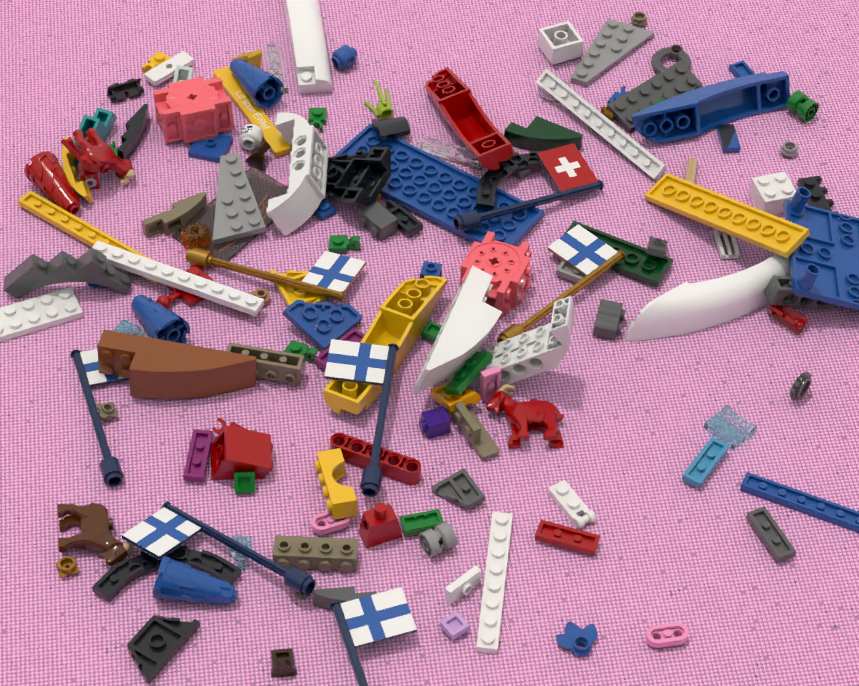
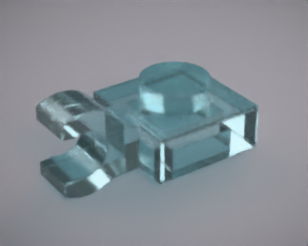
(129, 328)
(240, 559)

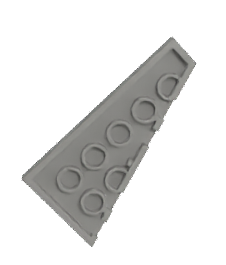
(610, 47)
(236, 206)

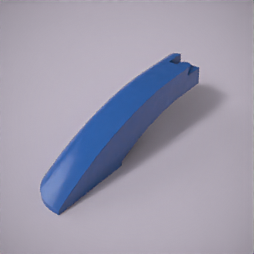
(711, 106)

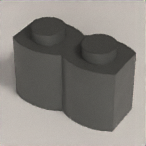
(608, 319)

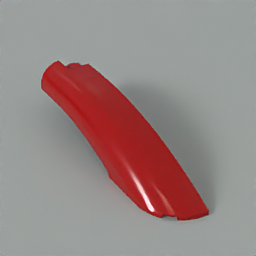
(468, 119)

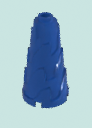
(259, 85)
(160, 321)
(182, 583)

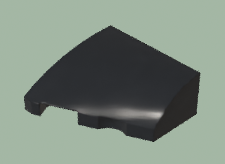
(391, 127)

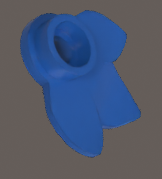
(575, 637)

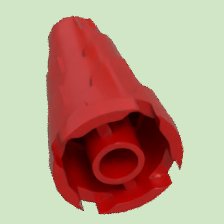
(51, 180)

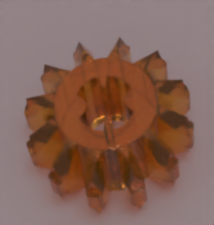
(195, 236)

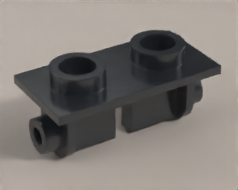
(117, 91)

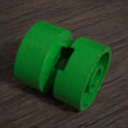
(802, 106)

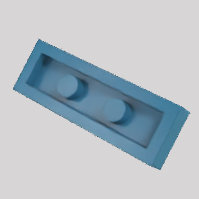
(705, 462)

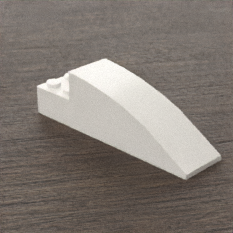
(462, 330)

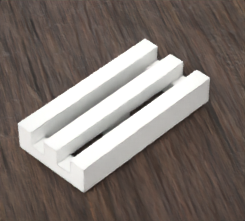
(717, 234)

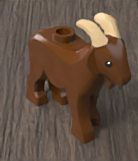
(94, 533)

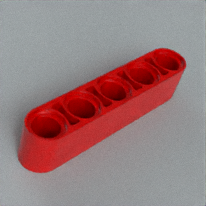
(391, 463)

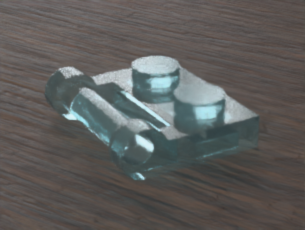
(726, 431)

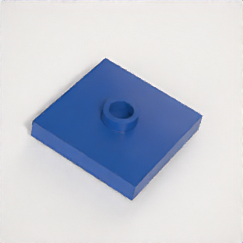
(211, 148)

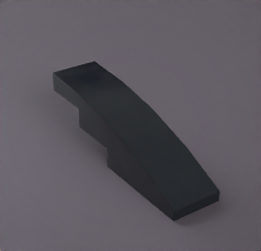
(135, 130)

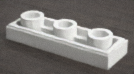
(167, 69)

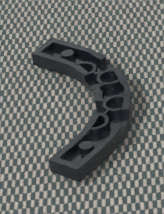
(492, 178)
(130, 569)

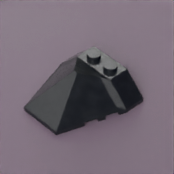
(358, 176)

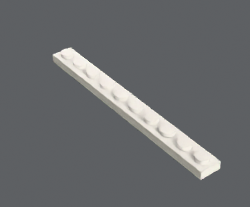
(601, 124)
(180, 279)

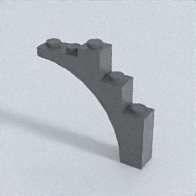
(63, 268)

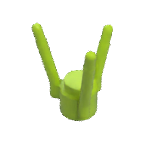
(384, 108)

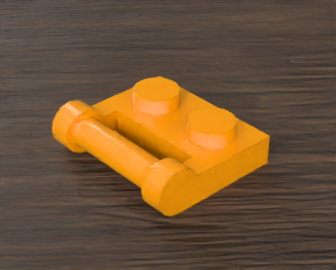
(449, 401)

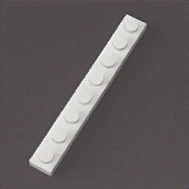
(494, 583)

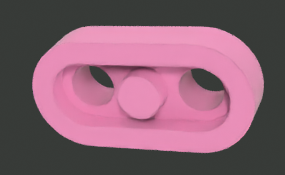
(328, 524)
(666, 633)

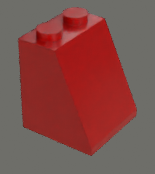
(240, 451)

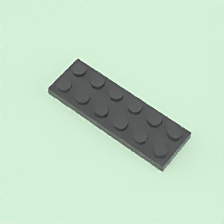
(666, 84)

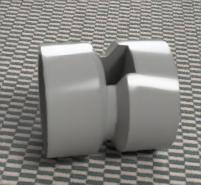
(440, 538)

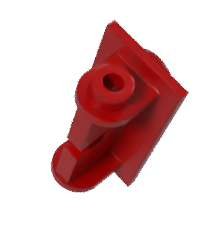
(788, 317)

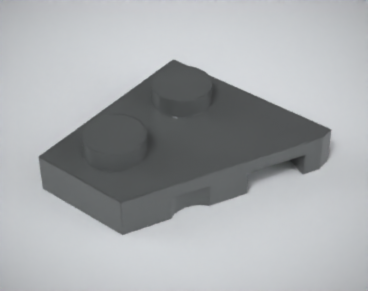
(460, 490)

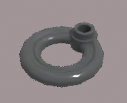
(675, 52)

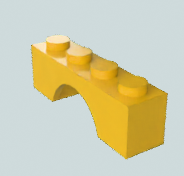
(340, 498)

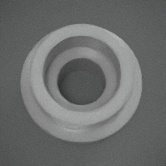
(789, 149)

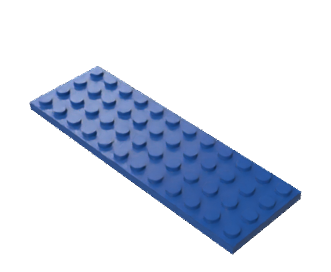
(442, 190)

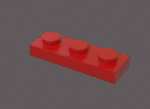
(567, 537)

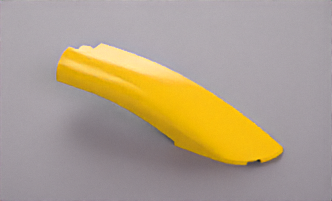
(397, 322)

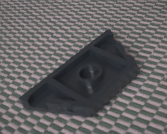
(158, 643)

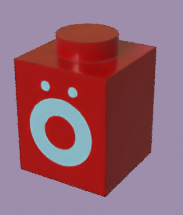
(89, 178)

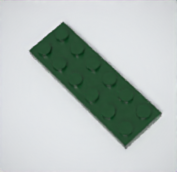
(637, 262)

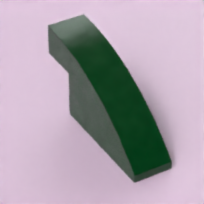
(541, 135)

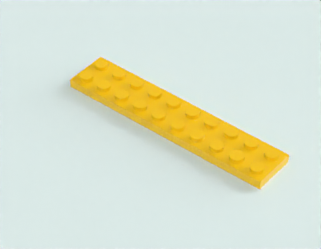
(727, 215)

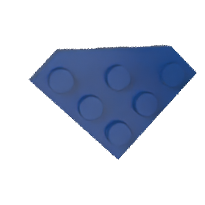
(322, 320)

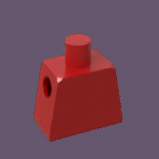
(379, 525)

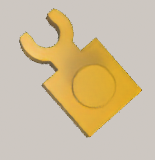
(154, 61)

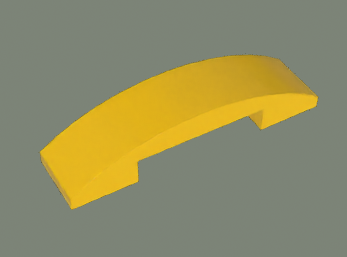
(71, 174)

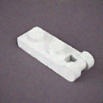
(571, 504)

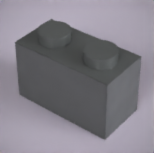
(377, 220)

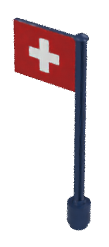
(566, 170)

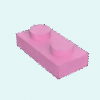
(489, 382)

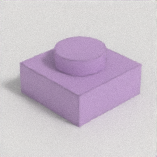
(454, 625)

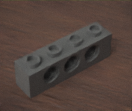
(780, 293)

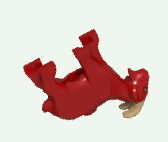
(98, 156)
(527, 416)

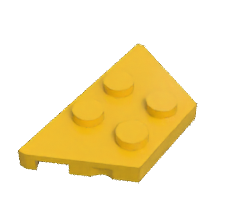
(292, 294)

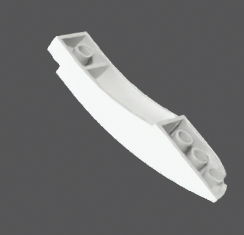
(308, 46)
(707, 302)

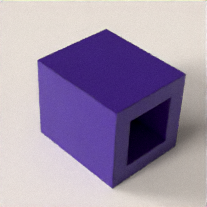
(435, 422)

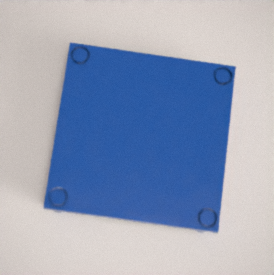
(828, 259)

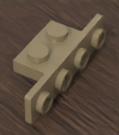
(474, 431)

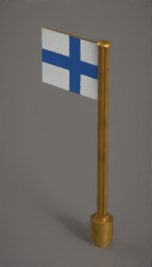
(584, 254)
(328, 277)

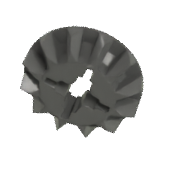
(800, 386)

